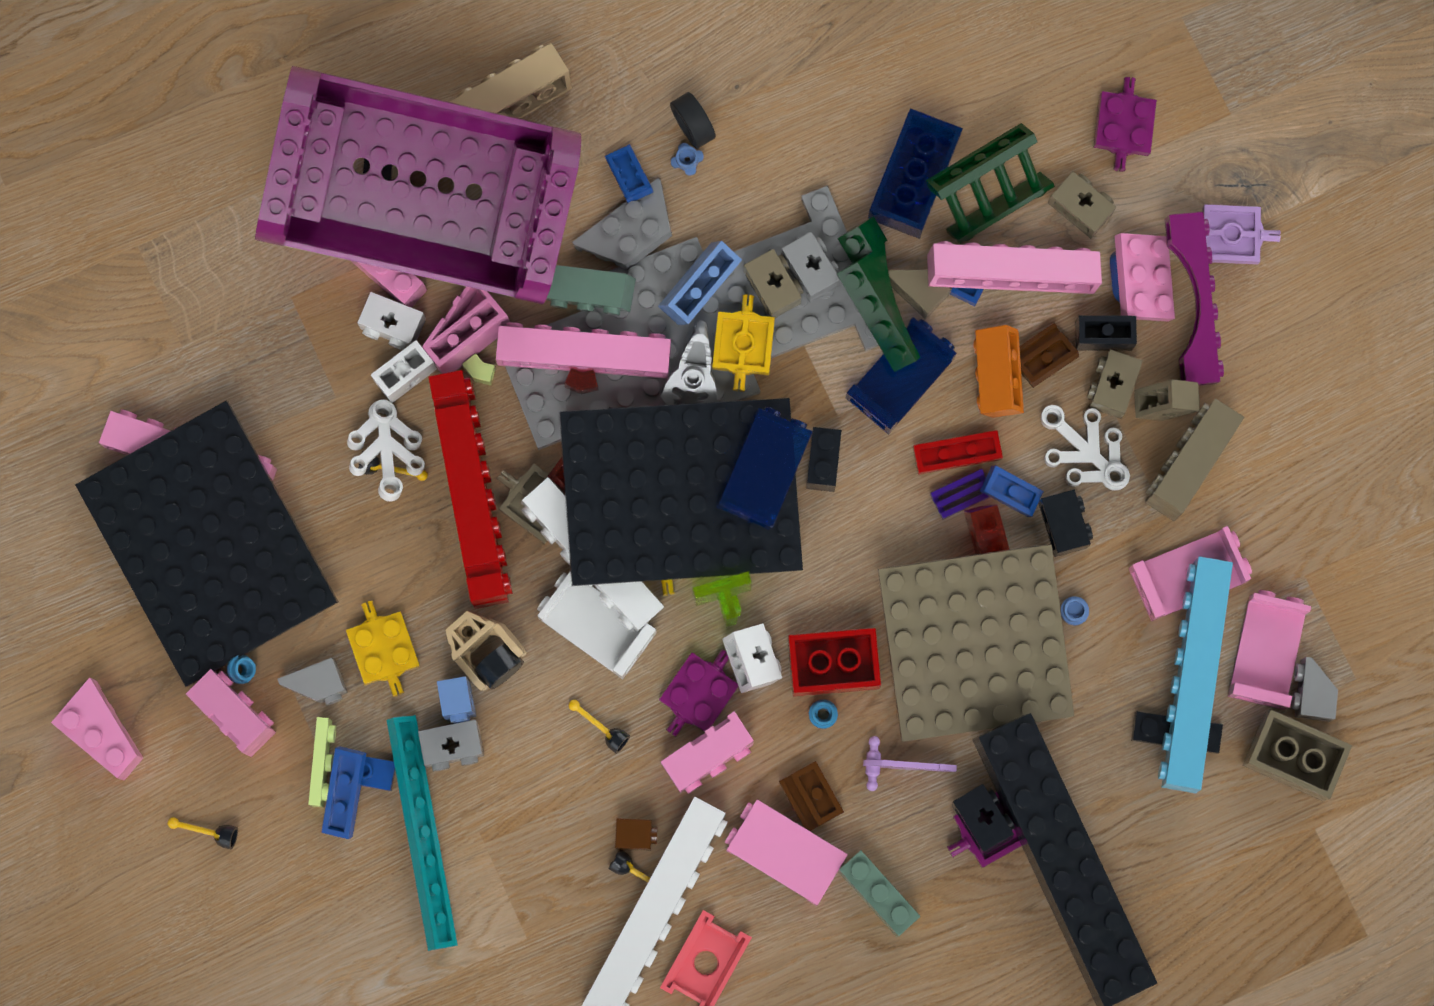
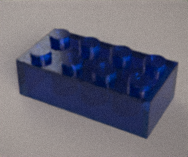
(919, 153)

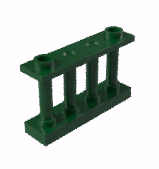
(978, 163)

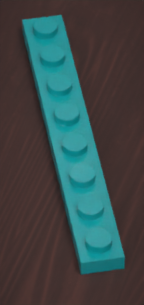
(422, 833)

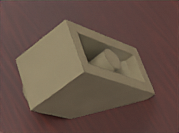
(914, 289)

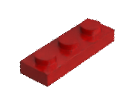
(957, 452)

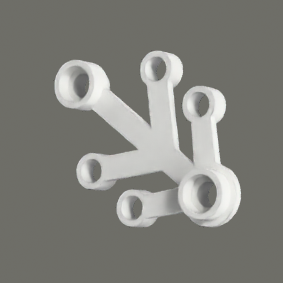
(386, 446)
(1087, 451)

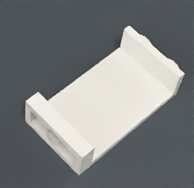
(593, 627)

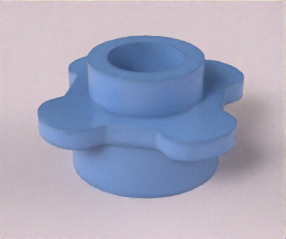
(684, 151)

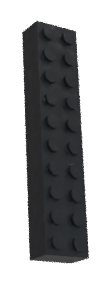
(1064, 861)

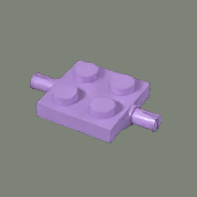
(1236, 233)

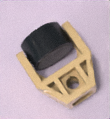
(496, 666)

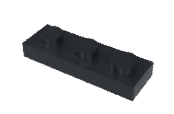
(1152, 727)

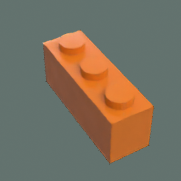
(998, 371)

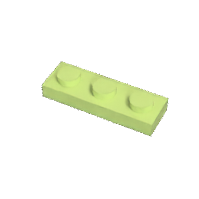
(322, 761)

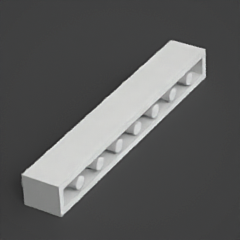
(656, 905)

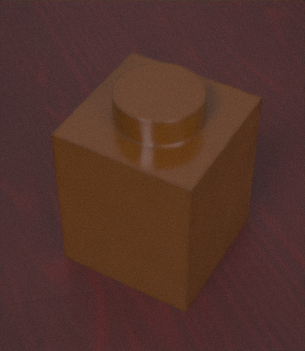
(635, 834)

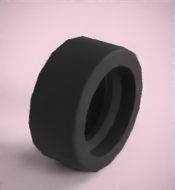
(692, 120)

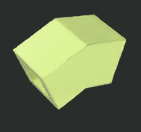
(478, 370)

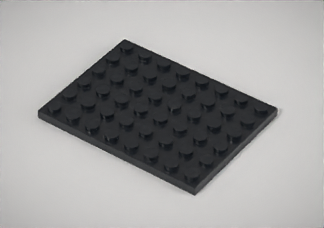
(648, 489)
(206, 543)

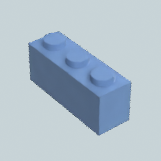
(700, 283)

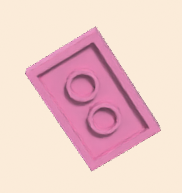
(1144, 277)

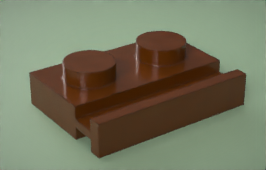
(1046, 355)
(811, 796)

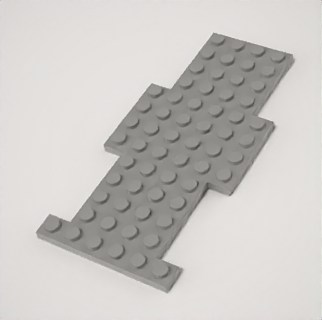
(543, 390)

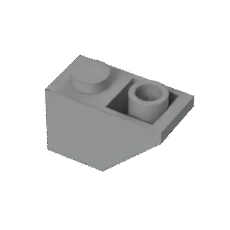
(1315, 693)

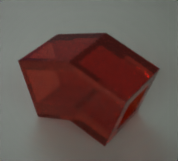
(581, 381)

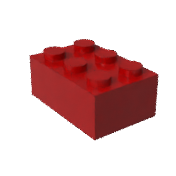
(834, 662)

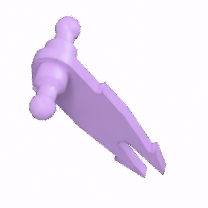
(874, 763)

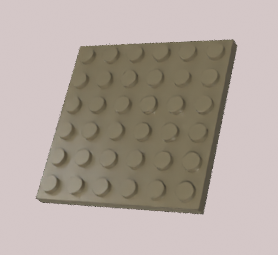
(975, 641)

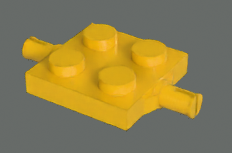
(743, 343)
(382, 648)

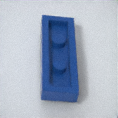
(343, 792)

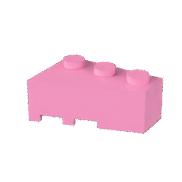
(708, 754)

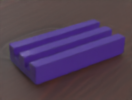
(939, 504)

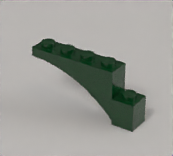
(871, 292)

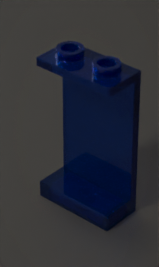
(890, 395)
(765, 468)

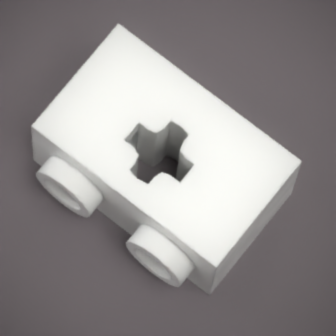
(381, 309)
(403, 371)
(741, 649)

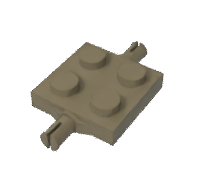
(518, 491)

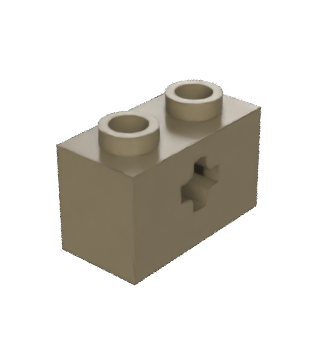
(1086, 218)
(774, 300)
(1125, 371)
(1167, 400)

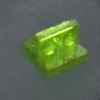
(723, 592)

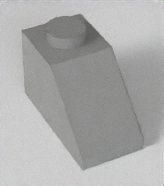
(317, 682)

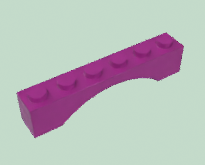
(1187, 240)

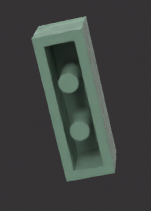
(591, 290)
(879, 893)

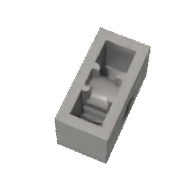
(812, 282)
(463, 733)

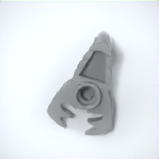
(693, 370)

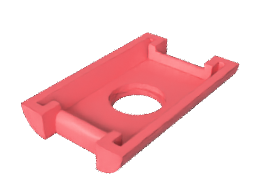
(712, 938)

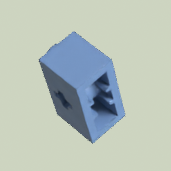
(456, 699)

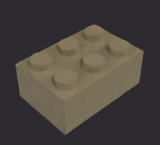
(1297, 755)

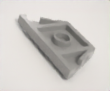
(629, 230)

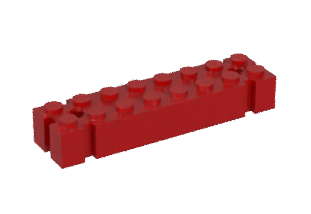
(468, 489)

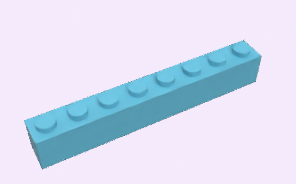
(1196, 675)

